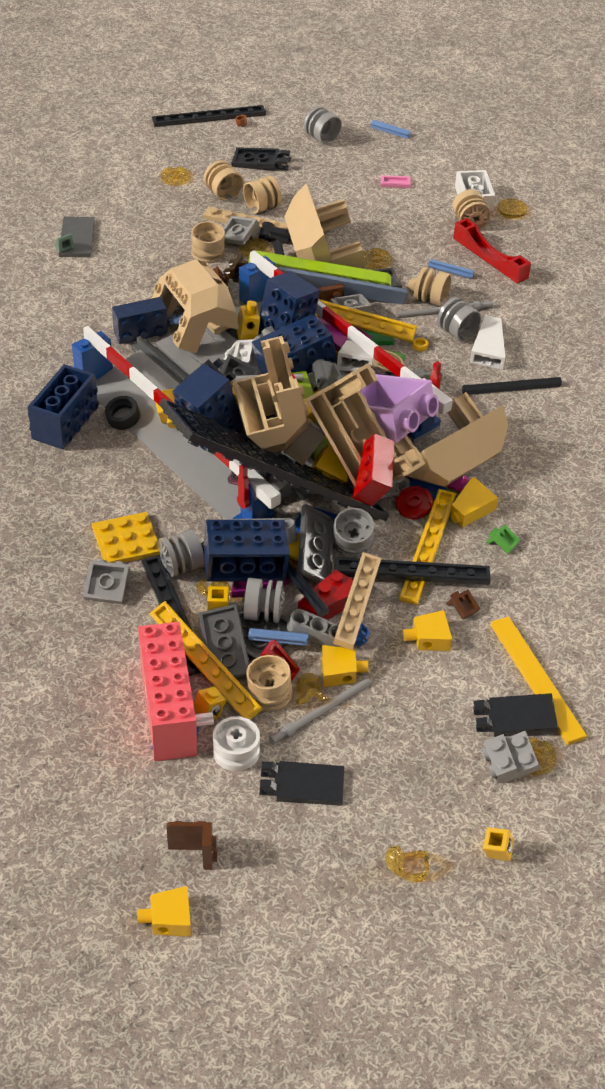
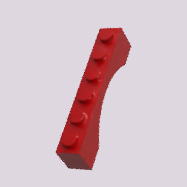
(469, 235)

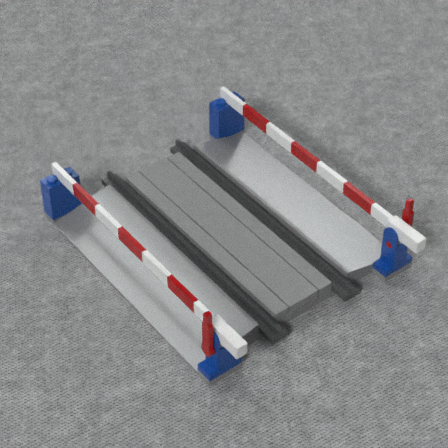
(166, 367)

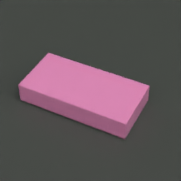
(396, 181)

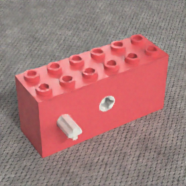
(168, 692)

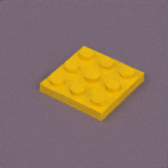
(126, 538)

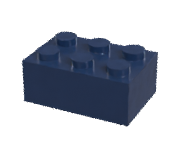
(141, 319)

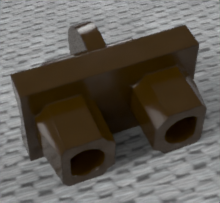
(234, 264)

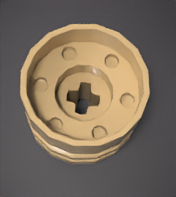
(223, 180)
(262, 193)
(472, 205)
(208, 241)
(432, 286)
(270, 682)

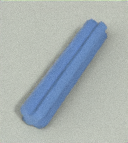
(390, 129)
(456, 270)
(280, 636)

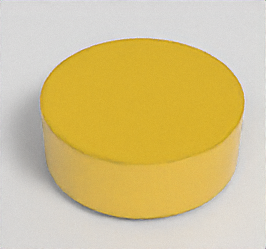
(420, 344)

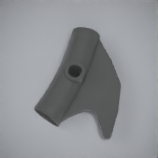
(325, 373)

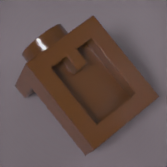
(464, 603)

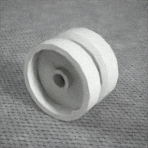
(236, 743)

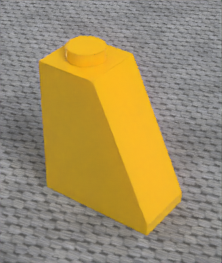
(473, 503)

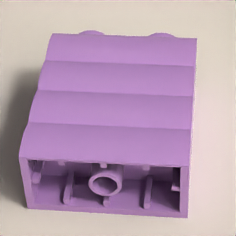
(400, 404)

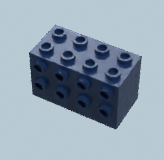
(286, 301)
(307, 343)
(210, 396)
(63, 406)
(245, 550)

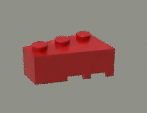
(375, 470)
(333, 592)

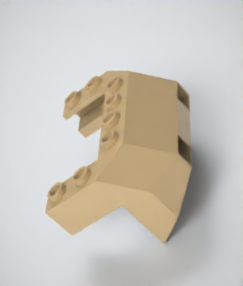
(307, 230)
(201, 296)
(270, 395)
(350, 422)
(474, 444)

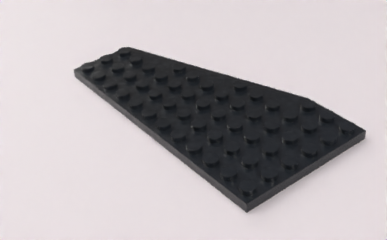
(207, 433)

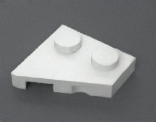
(242, 350)

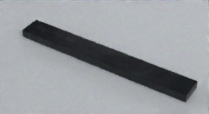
(209, 115)
(420, 571)
(165, 592)

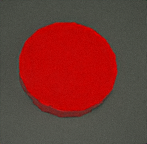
(414, 502)

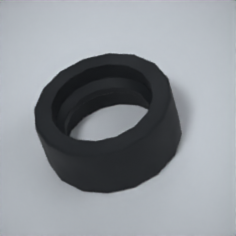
(119, 403)

